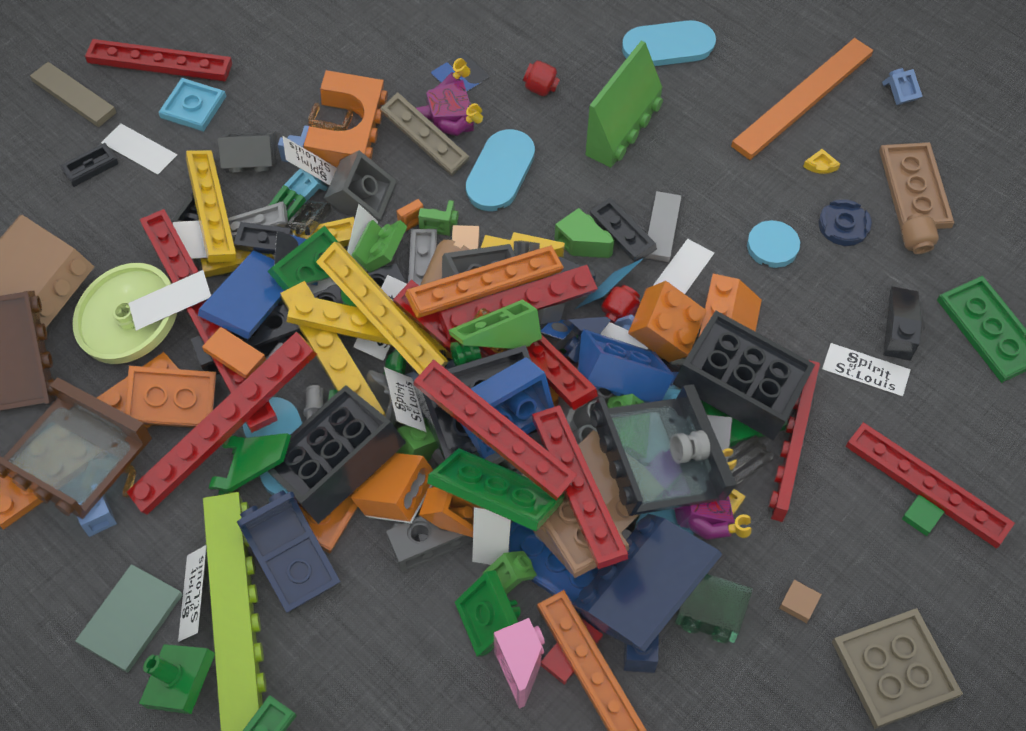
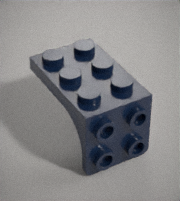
(287, 550)

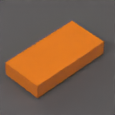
(233, 353)

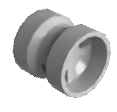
(691, 446)

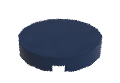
(844, 222)

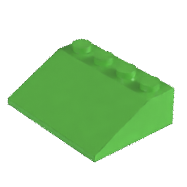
(623, 107)

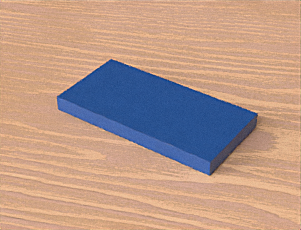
(244, 297)
(550, 571)

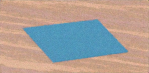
(609, 283)

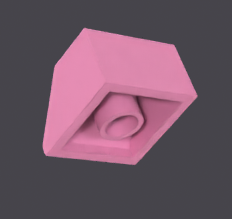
(519, 656)

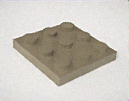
(896, 668)

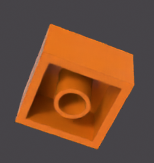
(667, 321)

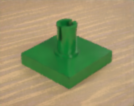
(486, 610)
(176, 678)

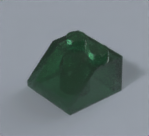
(715, 609)

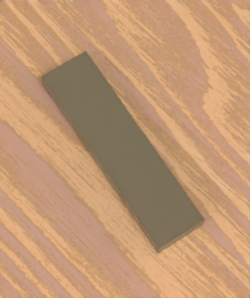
(73, 94)
(424, 134)

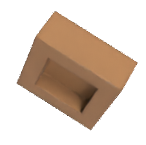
(800, 601)

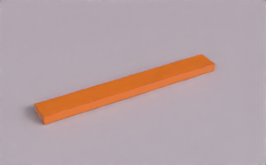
(801, 99)

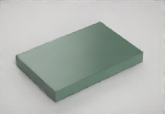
(129, 618)

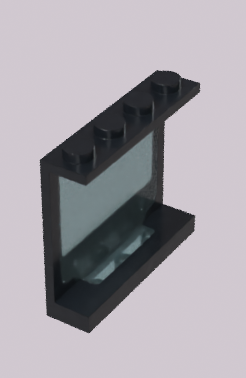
(641, 458)

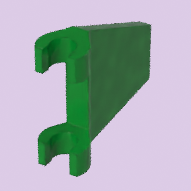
(251, 459)

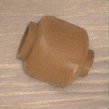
(919, 233)

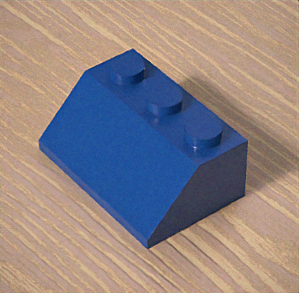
(623, 367)
(516, 395)

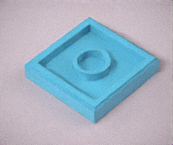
(192, 104)

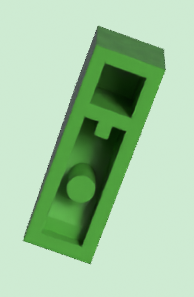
(503, 328)

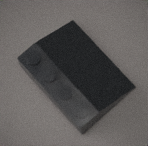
(745, 374)
(447, 430)
(336, 452)

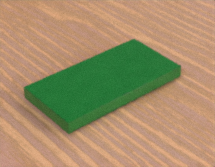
(988, 326)
(494, 489)

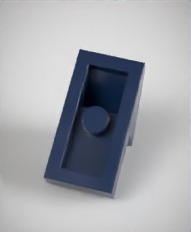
(577, 325)

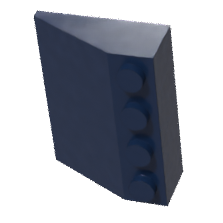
(647, 589)

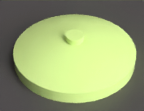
(104, 319)

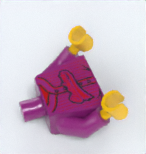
(449, 103)
(714, 518)

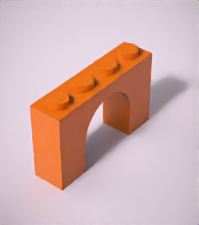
(348, 92)

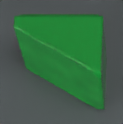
(396, 362)

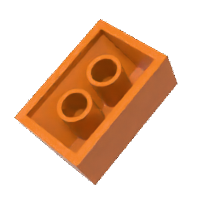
(732, 299)

